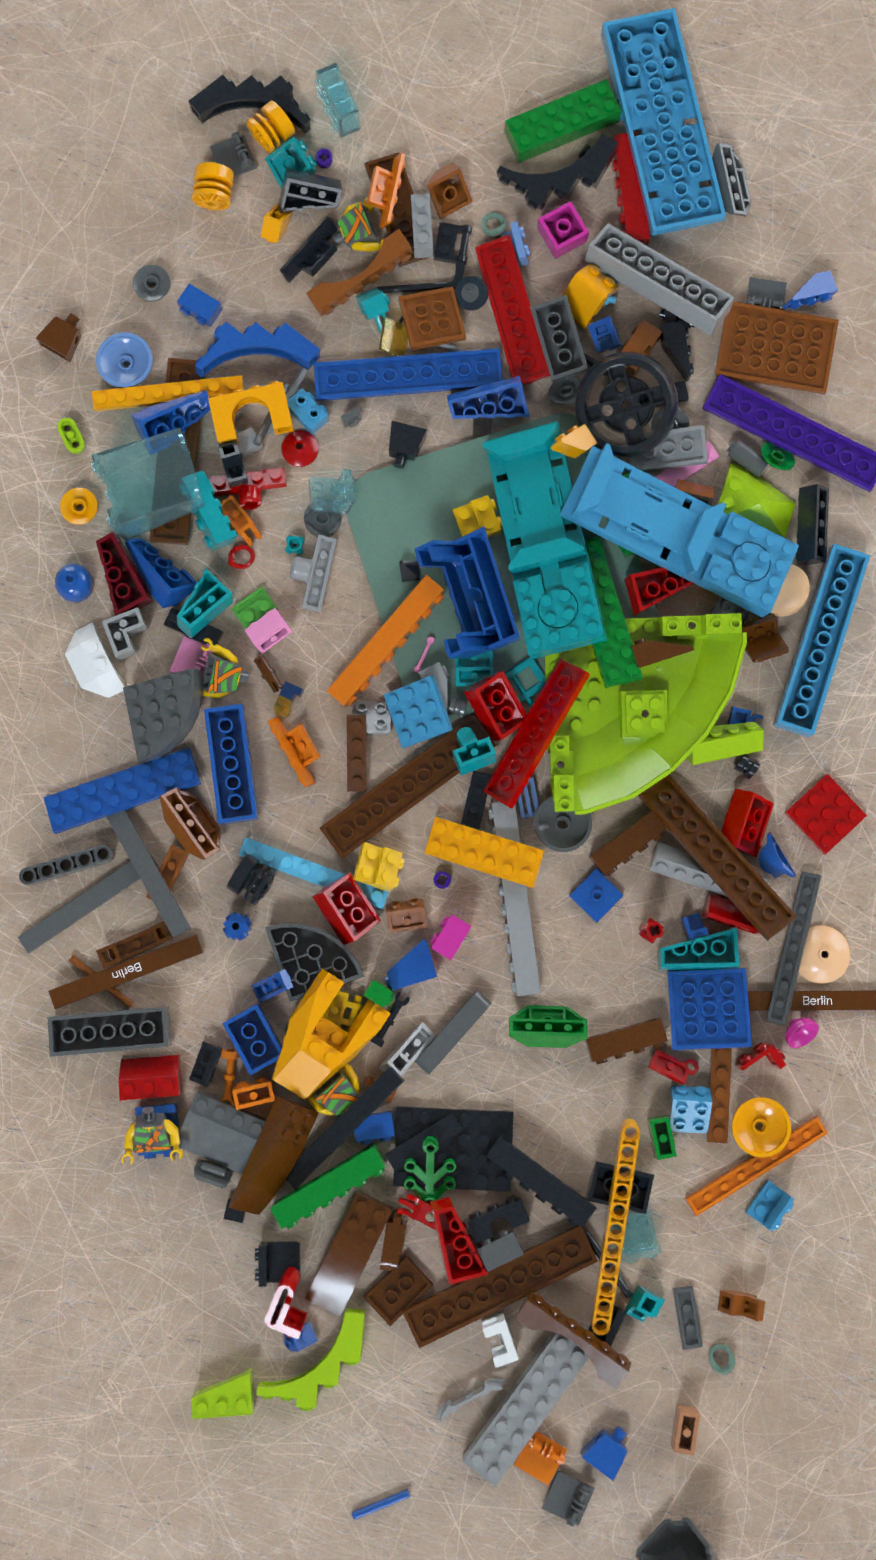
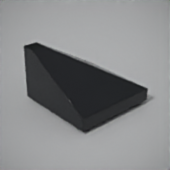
(409, 571)

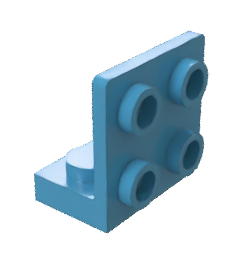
(770, 1206)

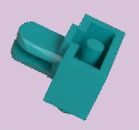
(373, 304)
(472, 753)

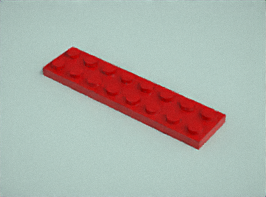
(512, 310)
(536, 733)

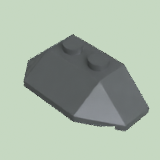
(731, 180)

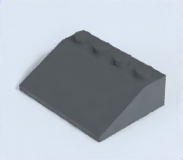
(220, 1132)

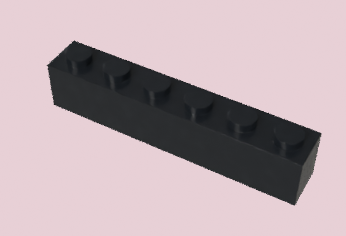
(541, 1181)

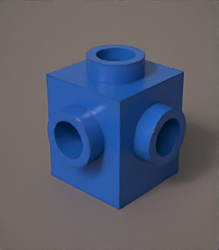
(243, 930)

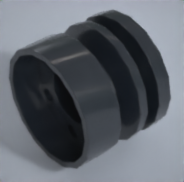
(252, 880)

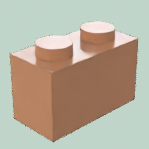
(685, 1429)

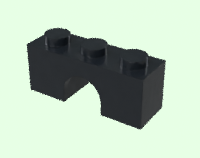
(480, 1223)

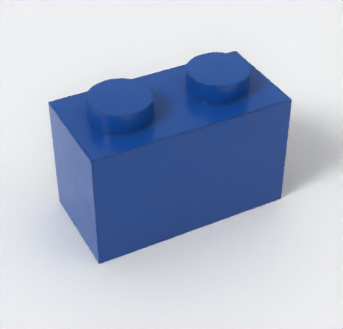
(199, 305)
(374, 1127)

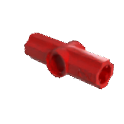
(651, 930)

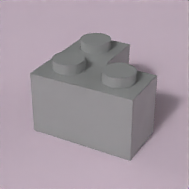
(121, 628)

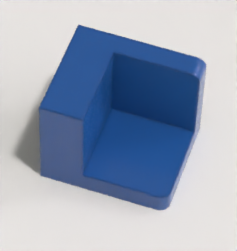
(693, 926)

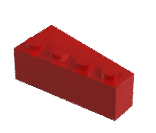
(653, 587)
(457, 1249)

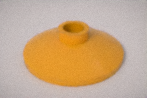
(75, 498)

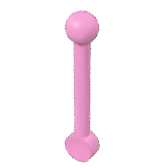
(430, 640)

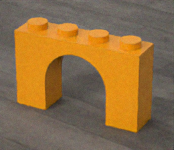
(270, 396)

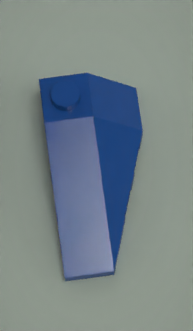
(171, 415)
(163, 579)

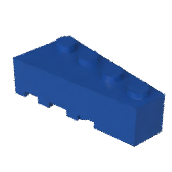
(490, 401)

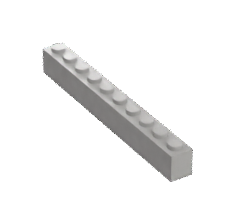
(516, 911)

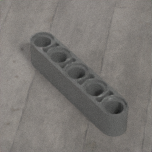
(57, 865)
(453, 1032)

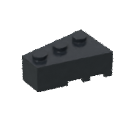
(308, 191)

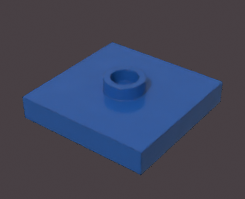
(596, 895)

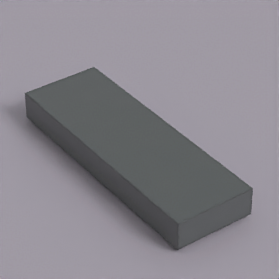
(687, 1317)

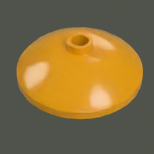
(771, 1136)

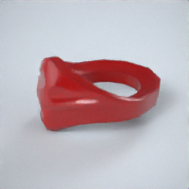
(232, 553)

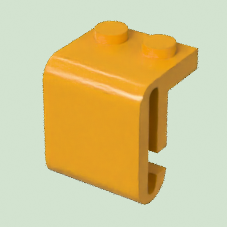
(588, 294)

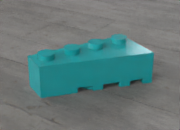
(702, 953)

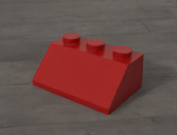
(496, 705)
(747, 821)
(346, 909)
(726, 913)
(150, 1077)

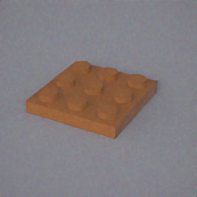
(432, 318)

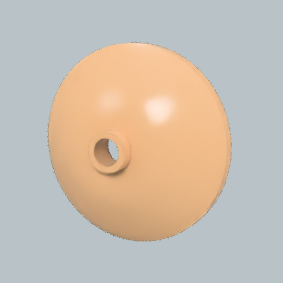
(827, 969)

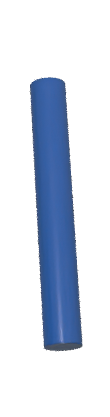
(381, 1504)

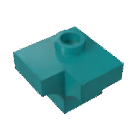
(644, 1304)

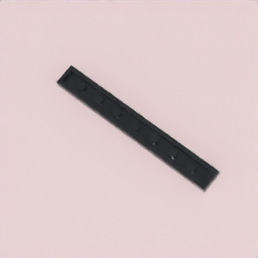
(344, 1126)

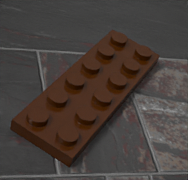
(402, 210)

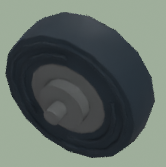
(471, 293)

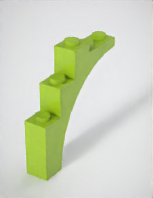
(327, 1371)

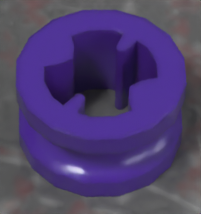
(319, 155)
(447, 882)

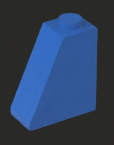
(412, 968)

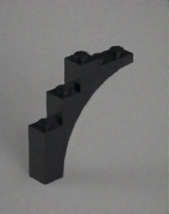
(250, 94)
(564, 181)

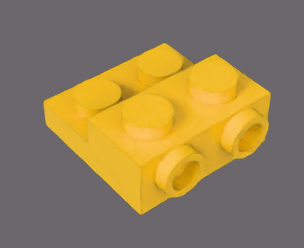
(476, 515)
(378, 866)

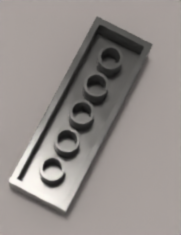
(109, 1031)

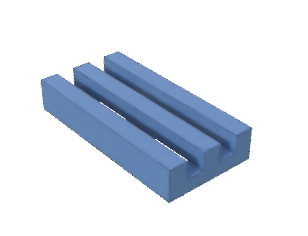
(534, 795)

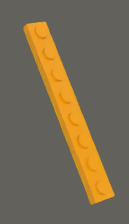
(159, 393)

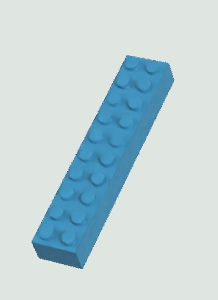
(821, 640)

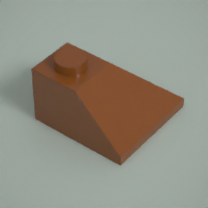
(448, 190)

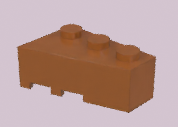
(642, 341)

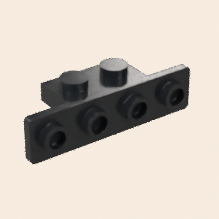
(312, 253)

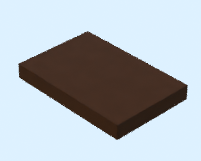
(398, 1290)

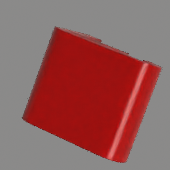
(286, 1317)

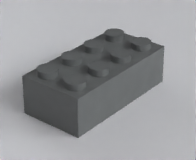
(559, 339)

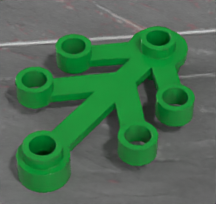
(430, 1176)

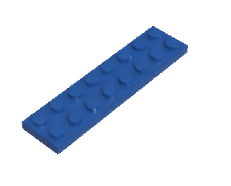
(121, 790)

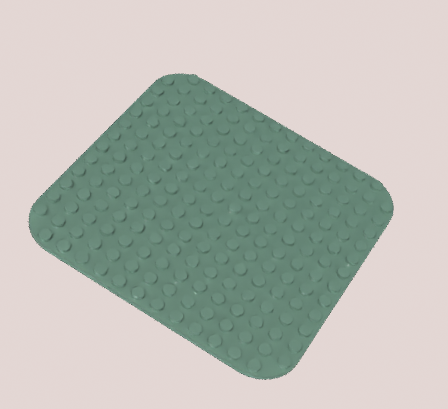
(415, 505)

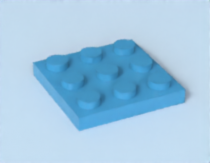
(418, 712)

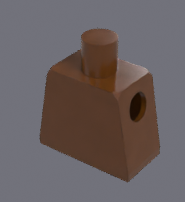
(61, 337)

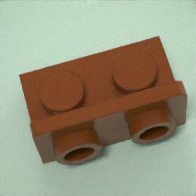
(406, 915)

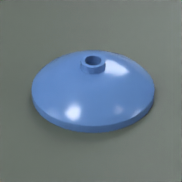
(123, 349)

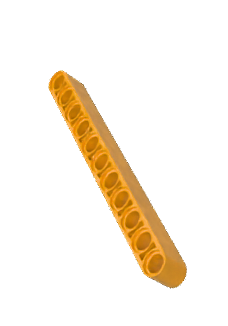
(615, 1236)

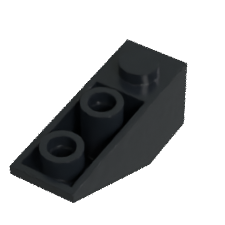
(675, 346)

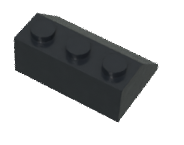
(601, 1181)

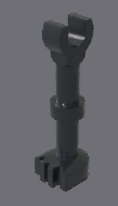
(377, 1039)

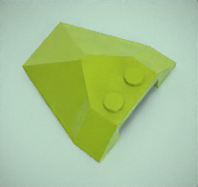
(756, 500)

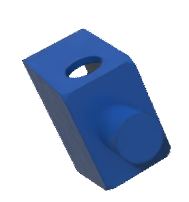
(606, 1452)

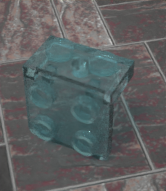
(332, 494)
(639, 1238)

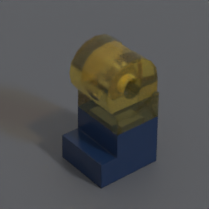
(286, 698)

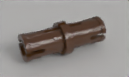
(268, 673)

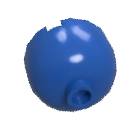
(74, 583)

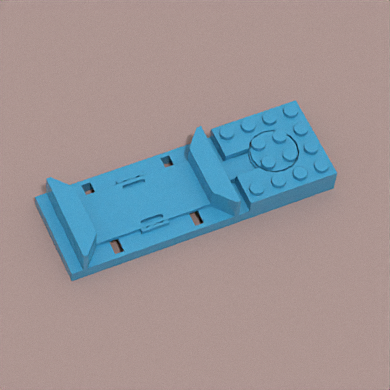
(657, 96)
(704, 543)

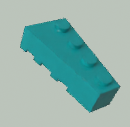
(210, 519)

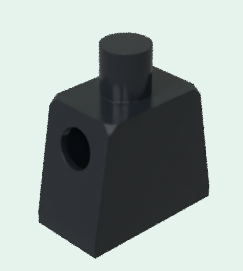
(405, 442)

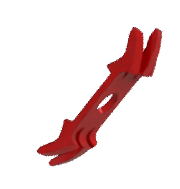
(419, 1211)

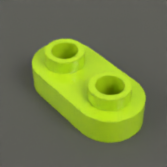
(72, 436)

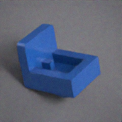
(306, 1338)

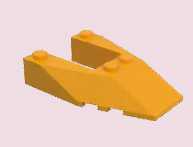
(317, 1047)

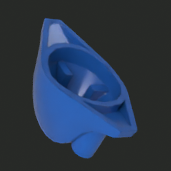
(773, 860)

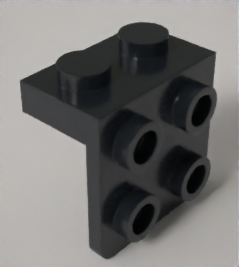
(274, 1259)

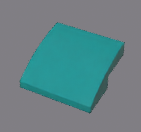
(473, 669)

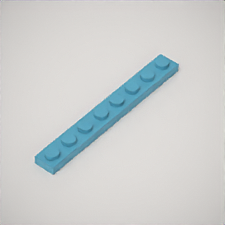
(305, 869)

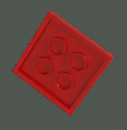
(825, 814)

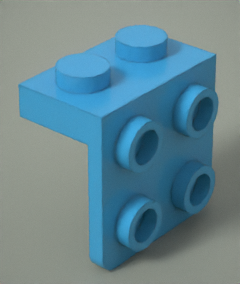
(690, 1109)

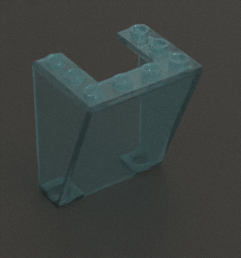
(148, 483)

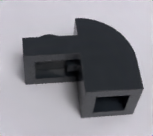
(232, 463)

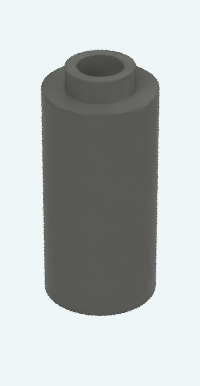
(747, 458)

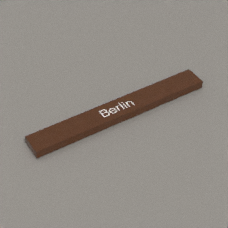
(125, 972)
(818, 1000)

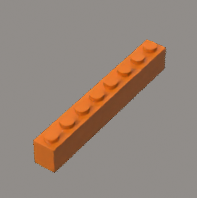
(386, 641)

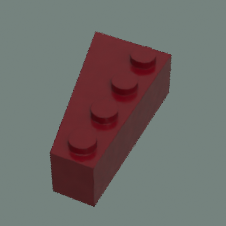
(122, 576)

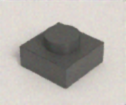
(351, 418)

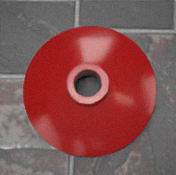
(300, 457)

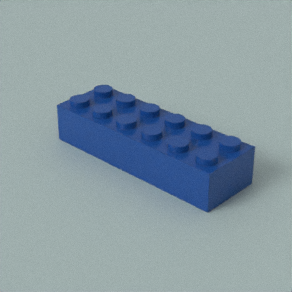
(231, 764)

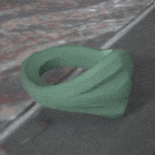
(496, 233)
(722, 1370)

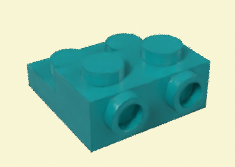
(290, 156)

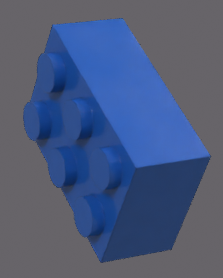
(254, 1038)

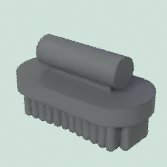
(212, 1173)

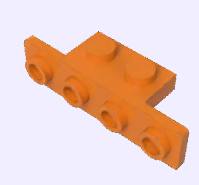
(384, 189)
(298, 749)

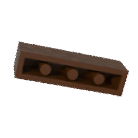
(628, 842)
(625, 1040)

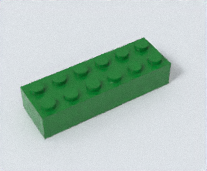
(562, 121)
(328, 1185)

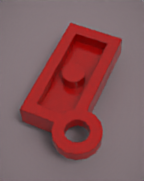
(672, 1067)

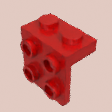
(775, 1056)

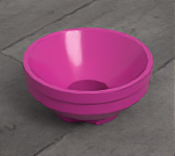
(801, 1032)

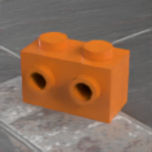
(253, 1093)

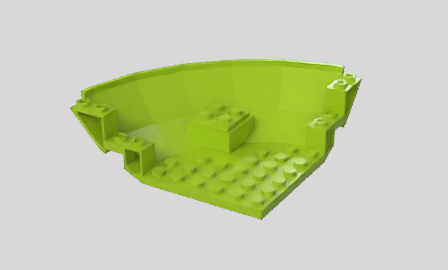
(607, 742)

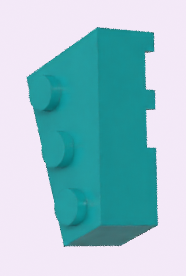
(204, 604)

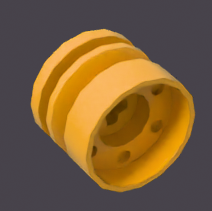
(272, 126)
(212, 186)

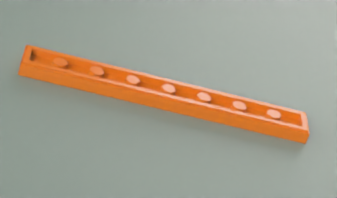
(754, 1168)

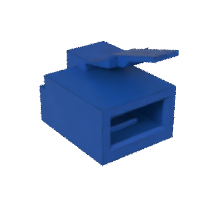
(605, 335)

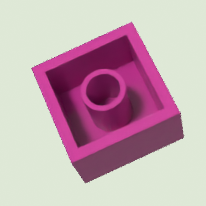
(562, 230)
(450, 937)

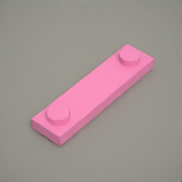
(671, 475)

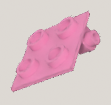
(190, 656)

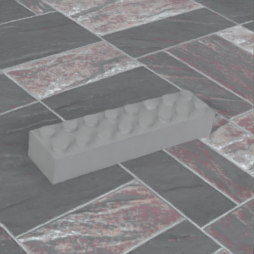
(659, 279)
(524, 1407)

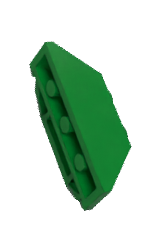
(548, 1026)

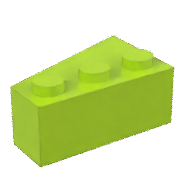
(225, 1398)

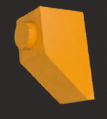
(275, 224)

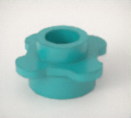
(294, 540)

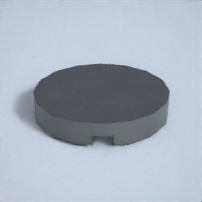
(321, 522)

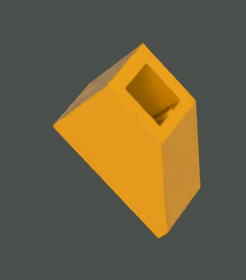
(575, 443)

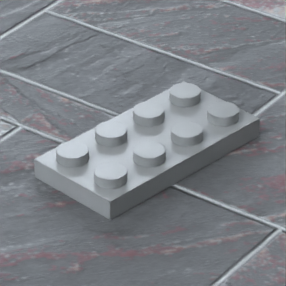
(679, 449)

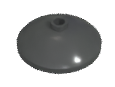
(561, 839)

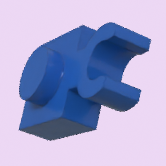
(740, 715)

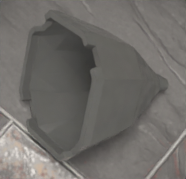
(676, 1542)

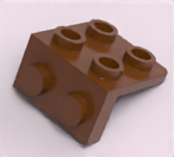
(763, 639)

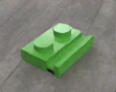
(253, 607)

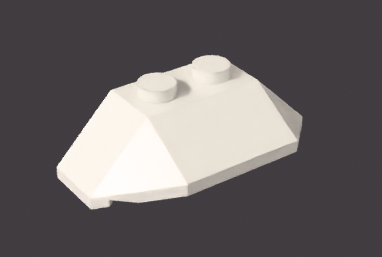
(92, 663)

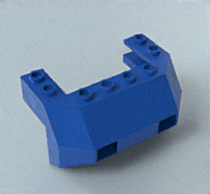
(475, 592)

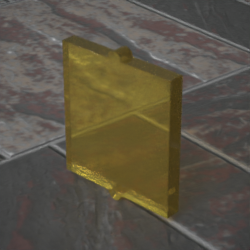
(393, 338)

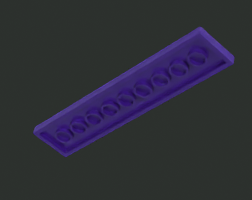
(792, 432)

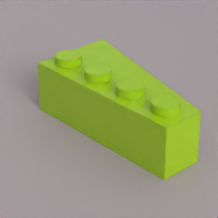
(727, 742)

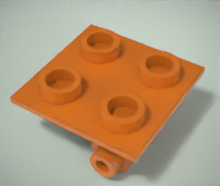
(541, 1457)

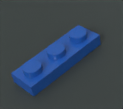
(272, 985)

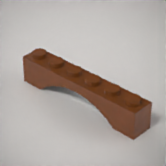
(329, 295)

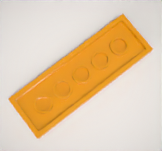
(484, 852)

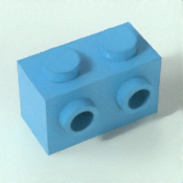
(307, 411)

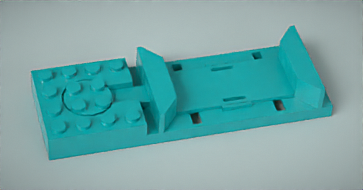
(551, 565)

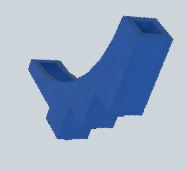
(257, 341)

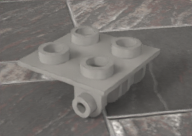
(377, 716)

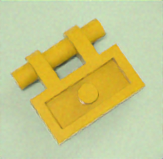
(336, 1009)

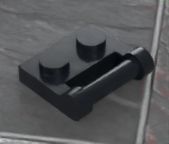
(446, 243)

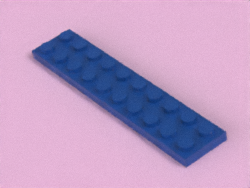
(406, 374)

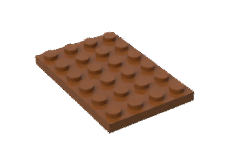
(777, 348)

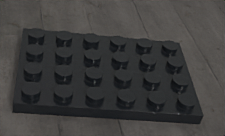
(466, 1147)

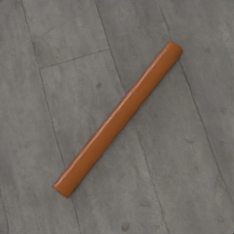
(113, 991)

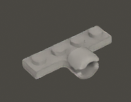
(314, 572)

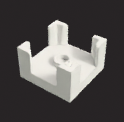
(506, 1351)

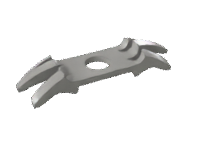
(449, 1406)

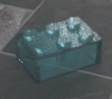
(337, 100)

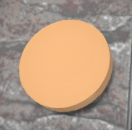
(793, 593)

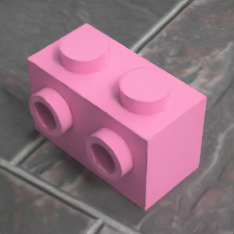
(268, 630)

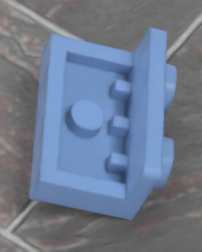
(517, 235)

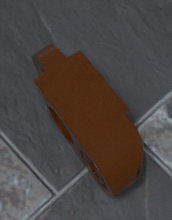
(393, 1243)

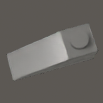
(440, 674)
(408, 1050)

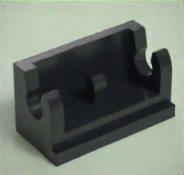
(206, 1064)

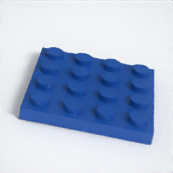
(709, 1009)

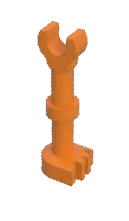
(230, 1055)

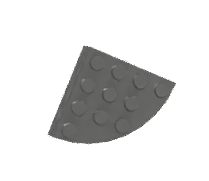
(163, 712)
(306, 951)

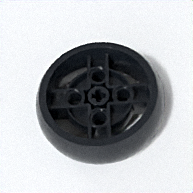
(635, 387)

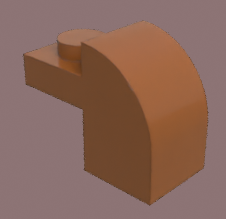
(741, 1304)

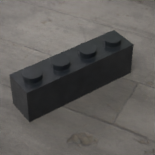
(812, 524)

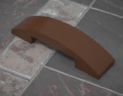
(134, 945)

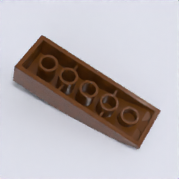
(273, 1155)
(349, 1253)

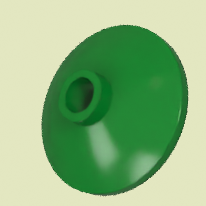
(777, 456)

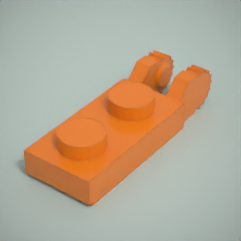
(239, 519)

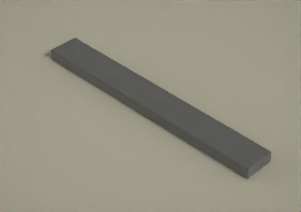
(149, 873)
(79, 907)
(793, 949)

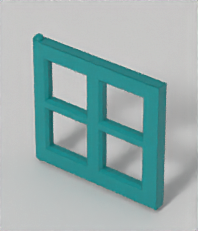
(525, 695)

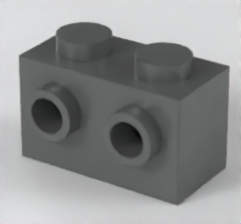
(500, 1250)

